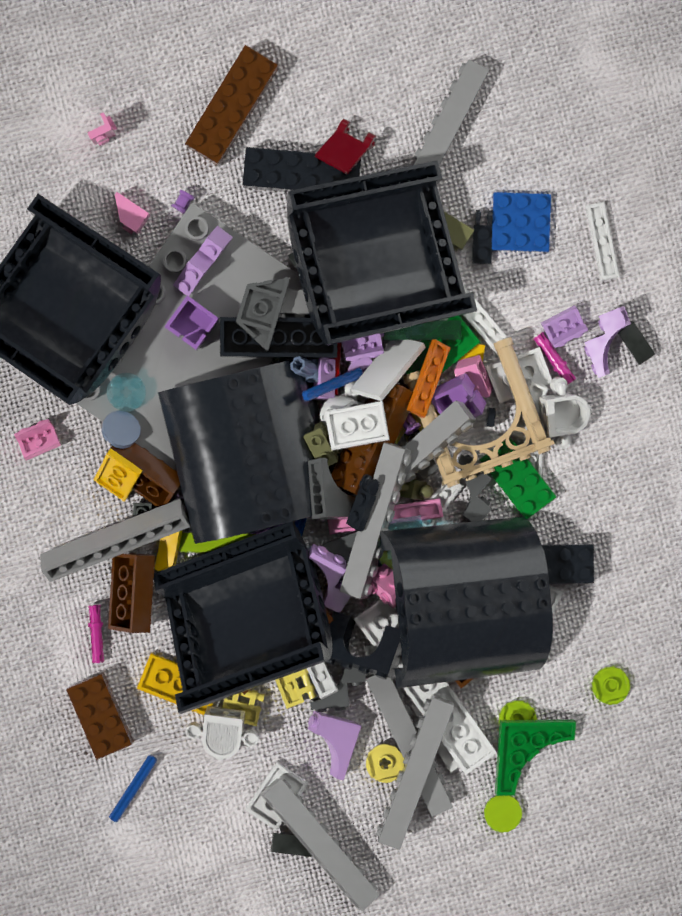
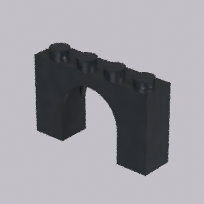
(380, 662)

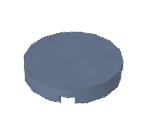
(120, 429)

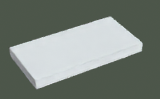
(387, 368)

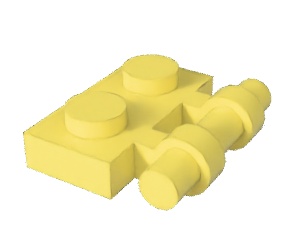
(290, 690)
(252, 711)

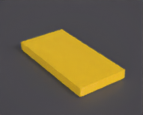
(163, 680)

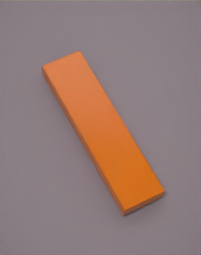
(428, 378)

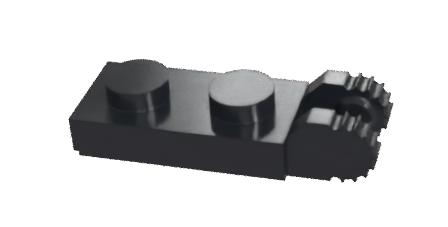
(482, 240)
(363, 503)

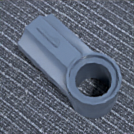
(306, 368)

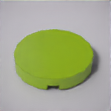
(610, 685)
(517, 711)
(502, 813)

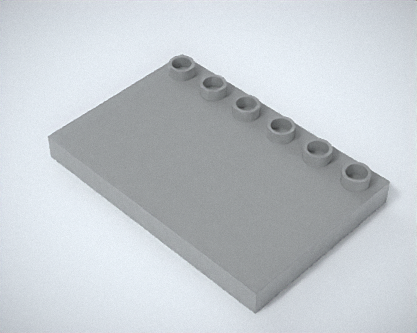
(165, 359)

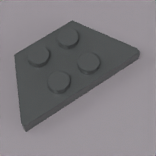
(262, 309)

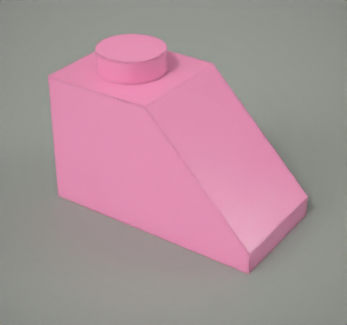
(130, 214)
(477, 373)

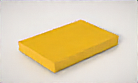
(117, 475)

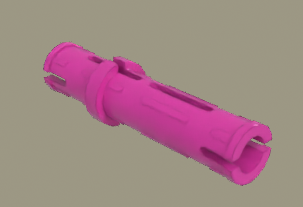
(552, 355)
(96, 633)

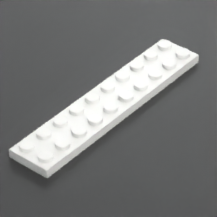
(462, 734)

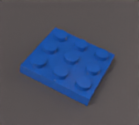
(521, 222)

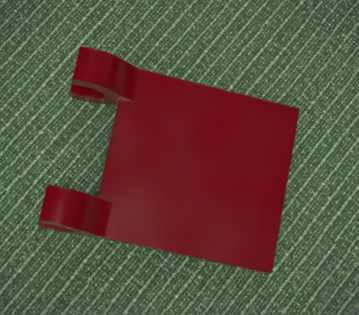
(343, 150)

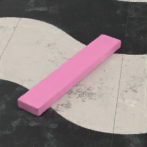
(427, 509)

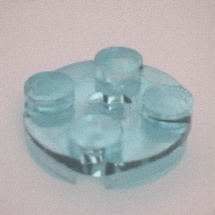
(119, 383)

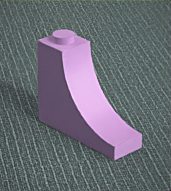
(340, 737)

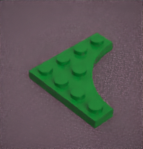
(521, 742)

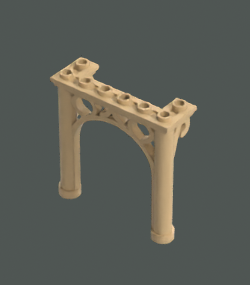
(524, 406)

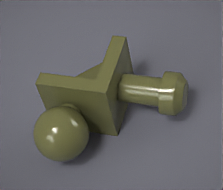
(416, 490)

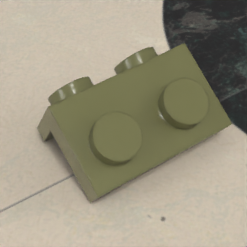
(319, 444)

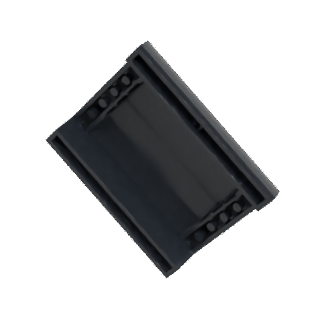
(375, 253)
(70, 303)
(242, 449)
(470, 600)
(244, 616)

